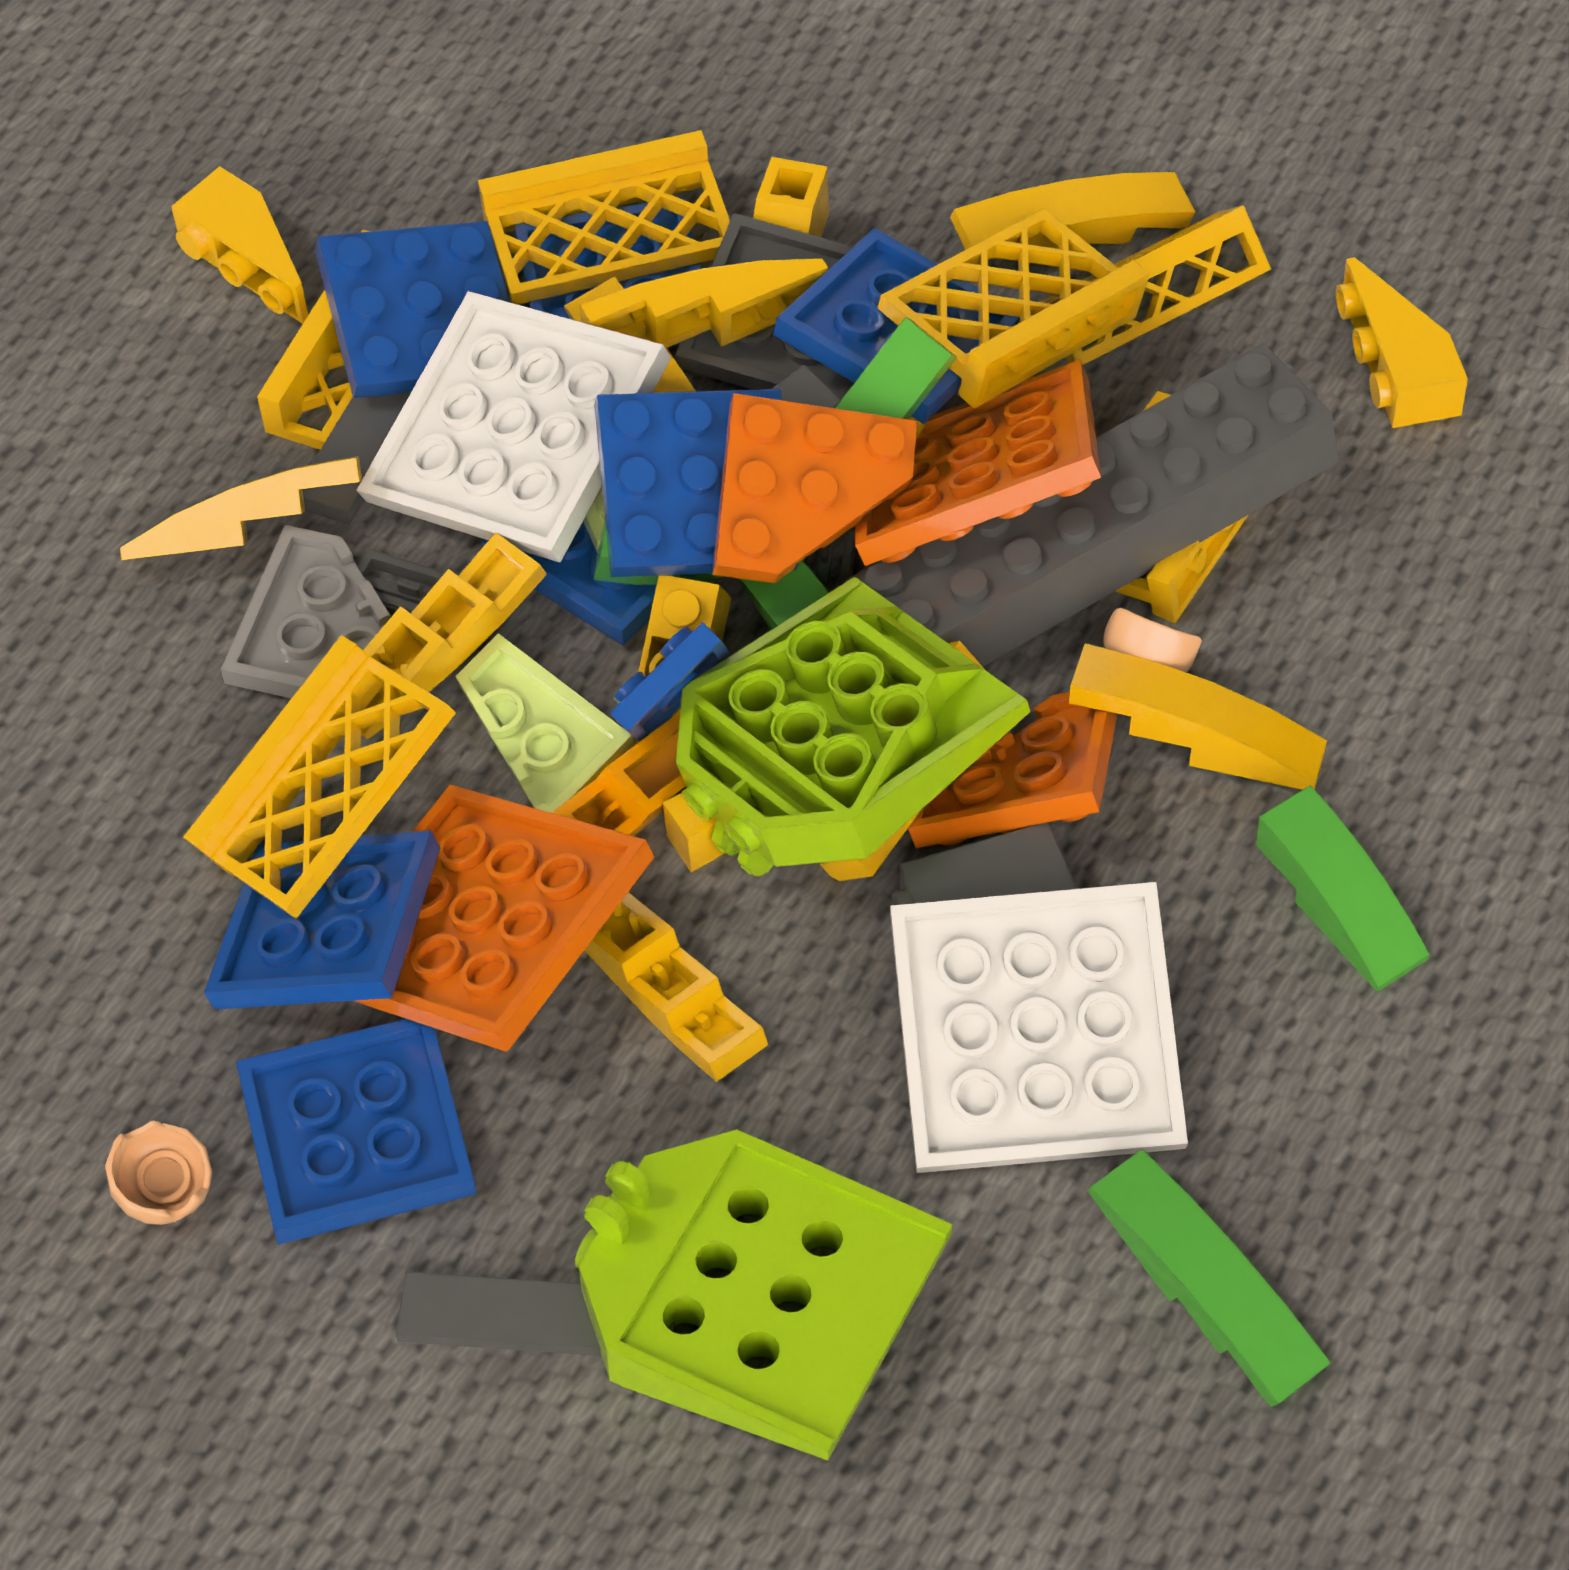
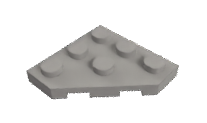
(300, 611)

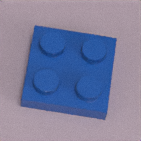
(654, 699)

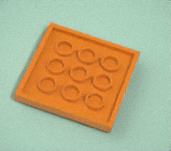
(989, 464)
(506, 913)

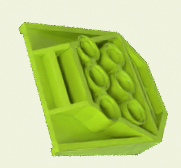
(833, 731)
(680, 1220)

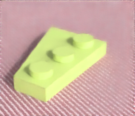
(540, 724)

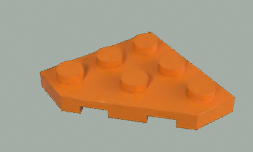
(801, 480)
(1027, 778)

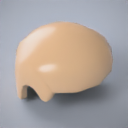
(1150, 640)
(158, 1173)

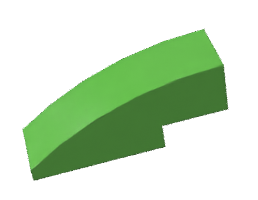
(1340, 888)

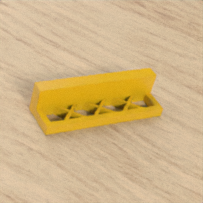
(1182, 248)
(300, 375)

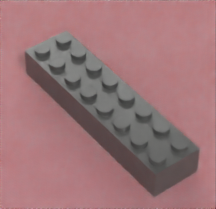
(1162, 486)

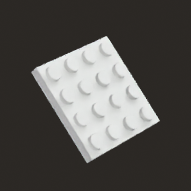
(508, 425)
(1037, 1027)

